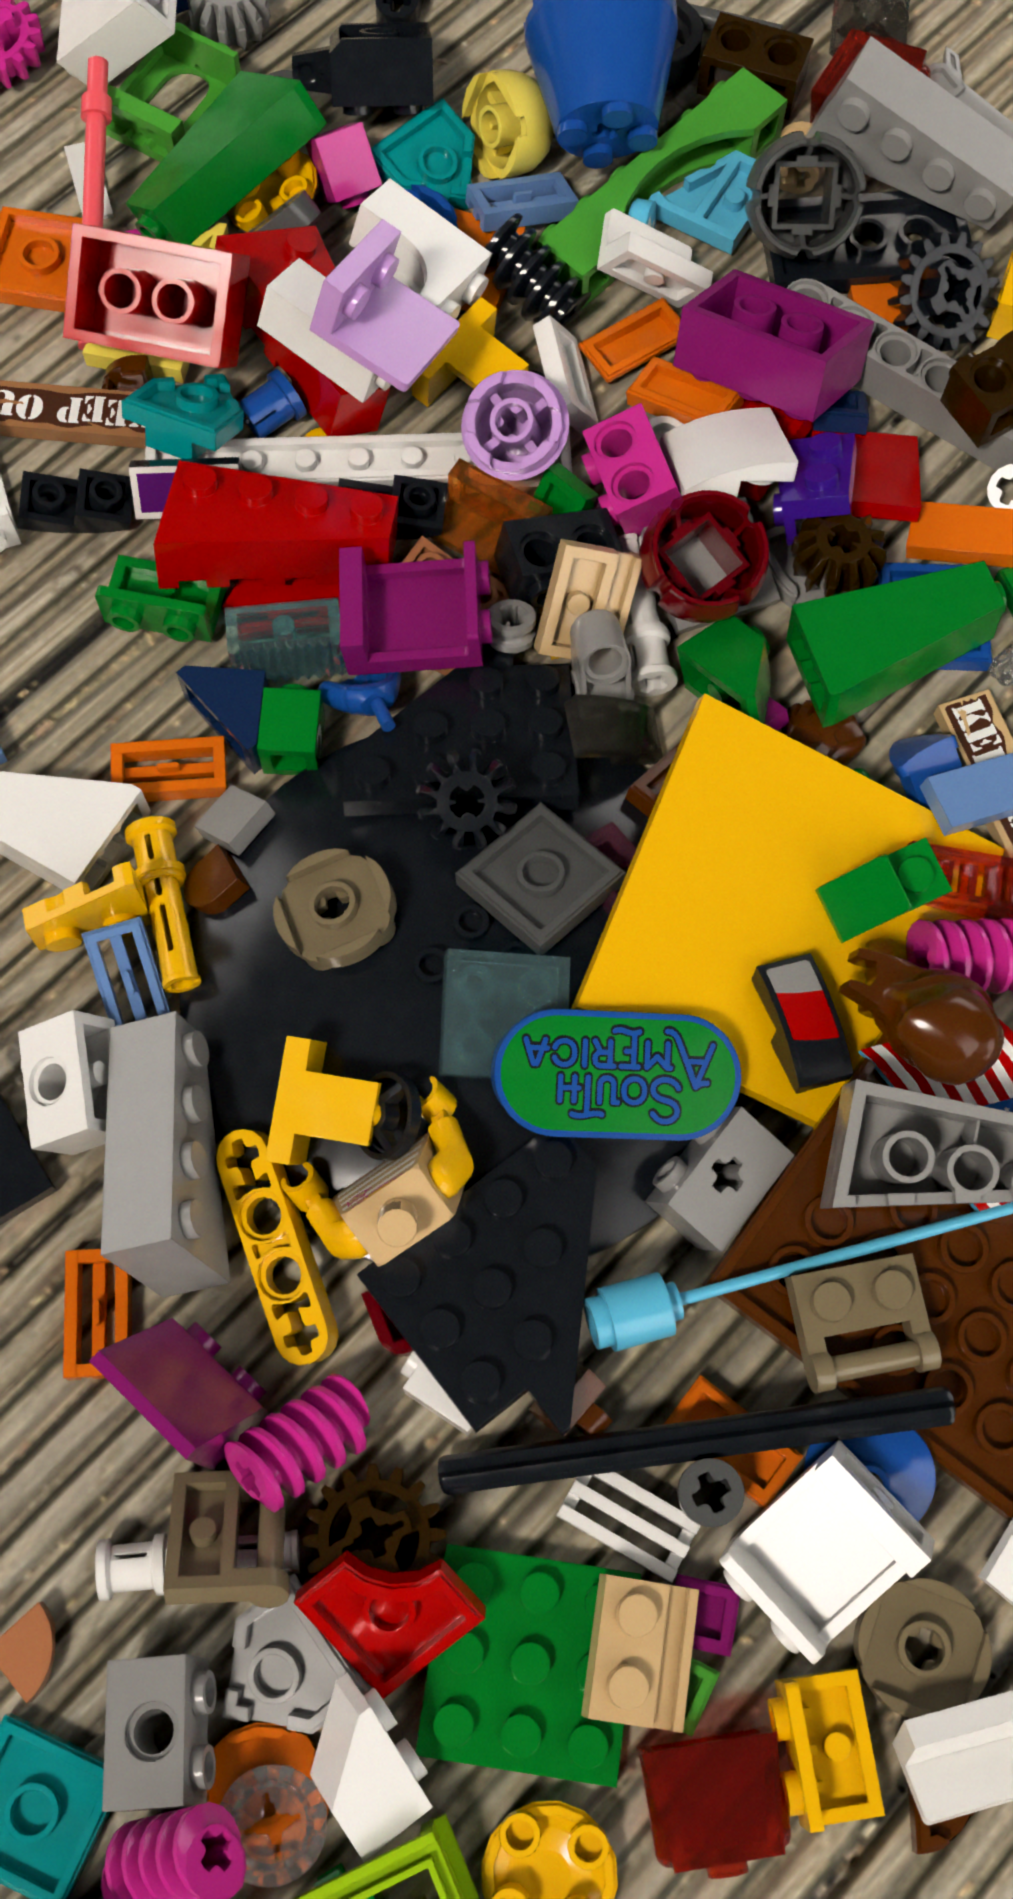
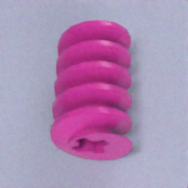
(966, 946)
(300, 1442)
(176, 1856)

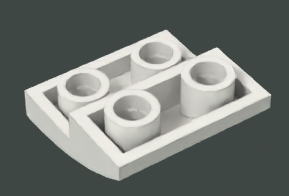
(729, 449)

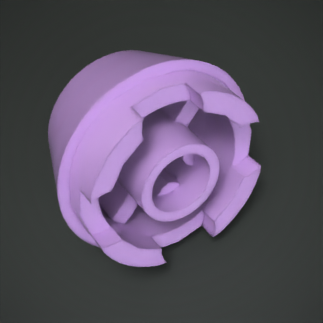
(515, 424)

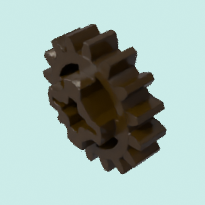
(363, 1509)

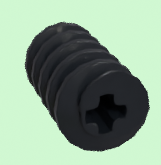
(530, 277)

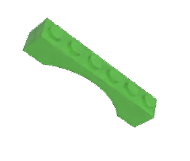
(735, 116)

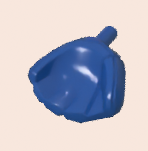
(364, 696)

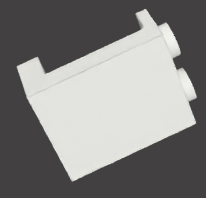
(824, 1551)

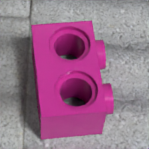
(636, 472)

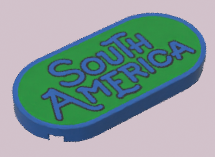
(616, 1074)

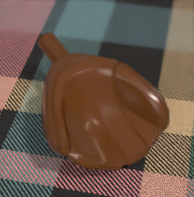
(839, 742)

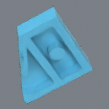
(711, 203)

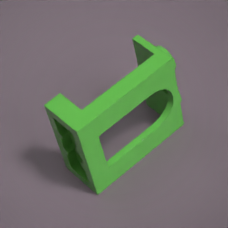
(150, 128)

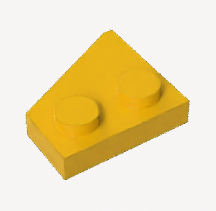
(61, 920)

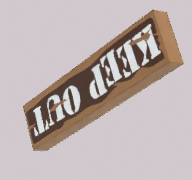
(67, 414)

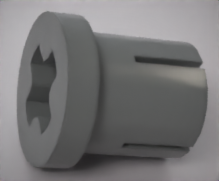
(727, 1504)

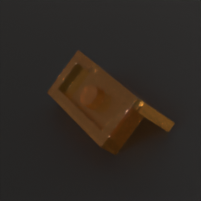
(478, 509)

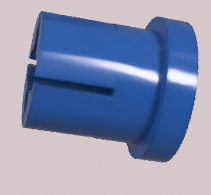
(272, 405)

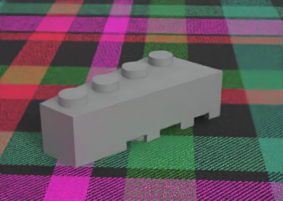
(916, 1150)

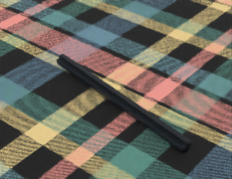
(696, 1440)

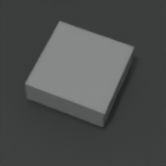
(235, 819)

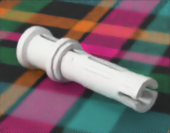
(646, 637)
(143, 1563)

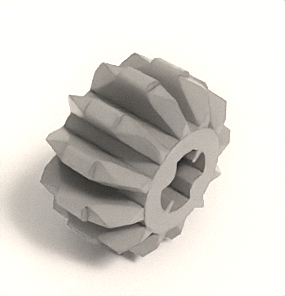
(230, 20)

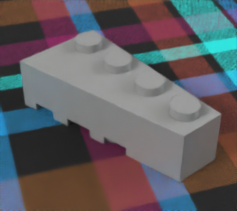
(919, 137)
(161, 1159)

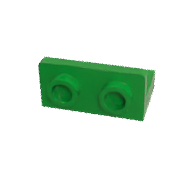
(137, 602)

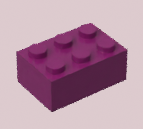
(772, 344)

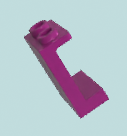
(413, 613)

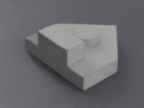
(283, 1668)

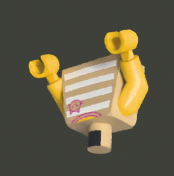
(399, 1197)

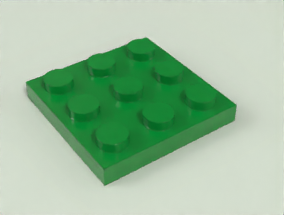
(518, 1678)

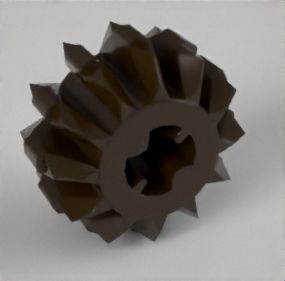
(838, 553)

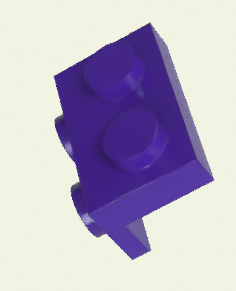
(821, 481)

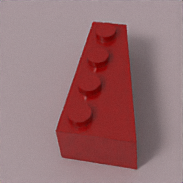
(270, 255)
(266, 527)

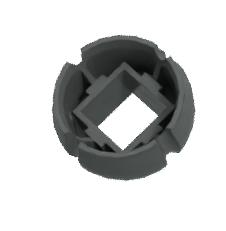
(840, 199)

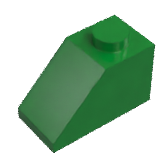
(729, 665)

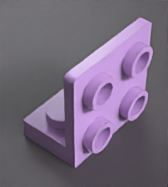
(377, 316)

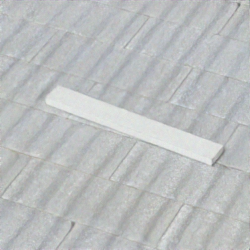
(355, 457)

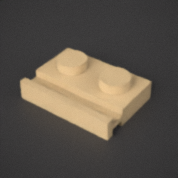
(581, 581)
(640, 1653)

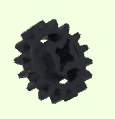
(944, 291)

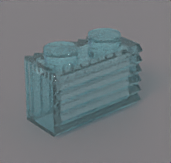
(286, 638)

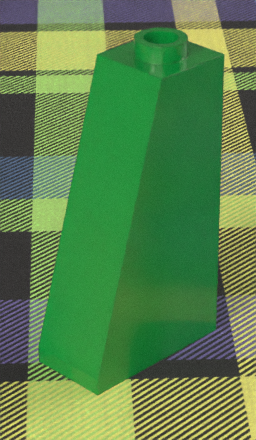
(225, 155)
(889, 635)

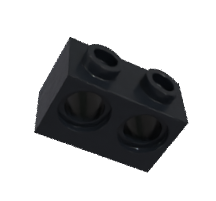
(530, 546)

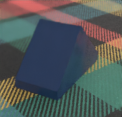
(230, 704)

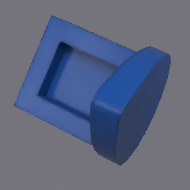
(923, 757)

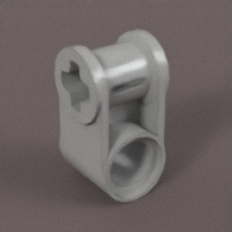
(600, 656)

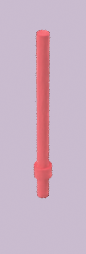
(97, 114)

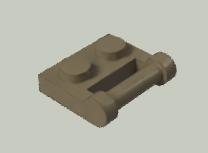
(856, 1300)
(205, 1545)

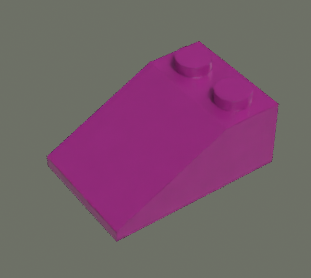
(184, 1389)

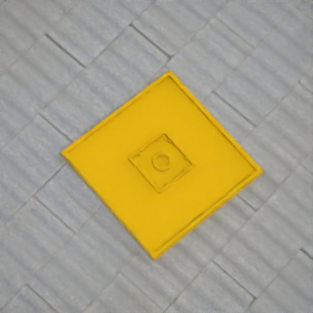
(732, 885)

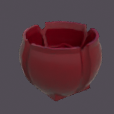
(727, 534)

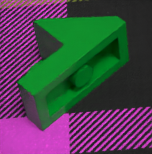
(883, 889)

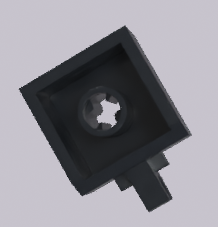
(371, 67)

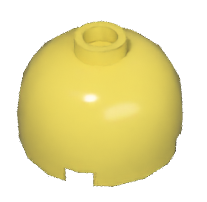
(507, 123)

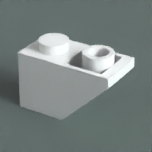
(363, 1774)

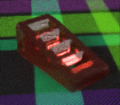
(997, 883)

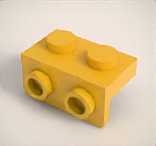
(827, 1749)

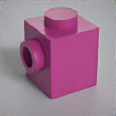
(344, 164)

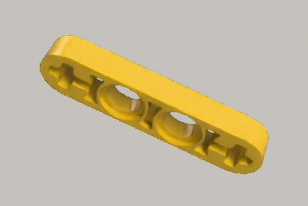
(266, 1250)

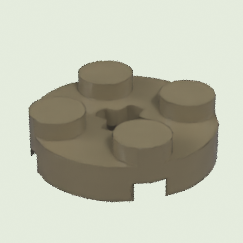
(354, 934)
(955, 1629)

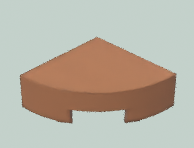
(29, 1651)

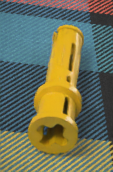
(161, 880)

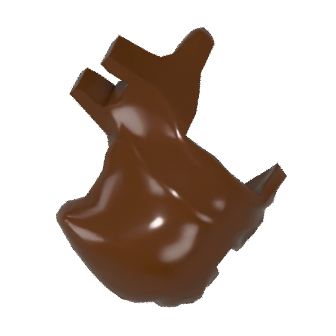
(928, 1015)

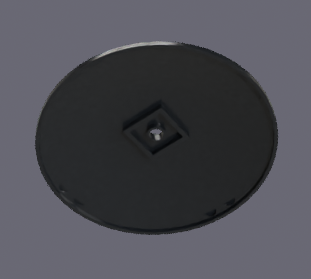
(389, 1005)

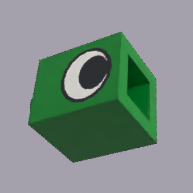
(290, 729)

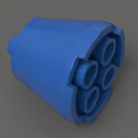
(602, 72)

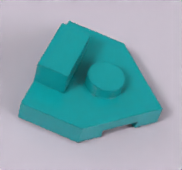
(431, 152)
(185, 416)

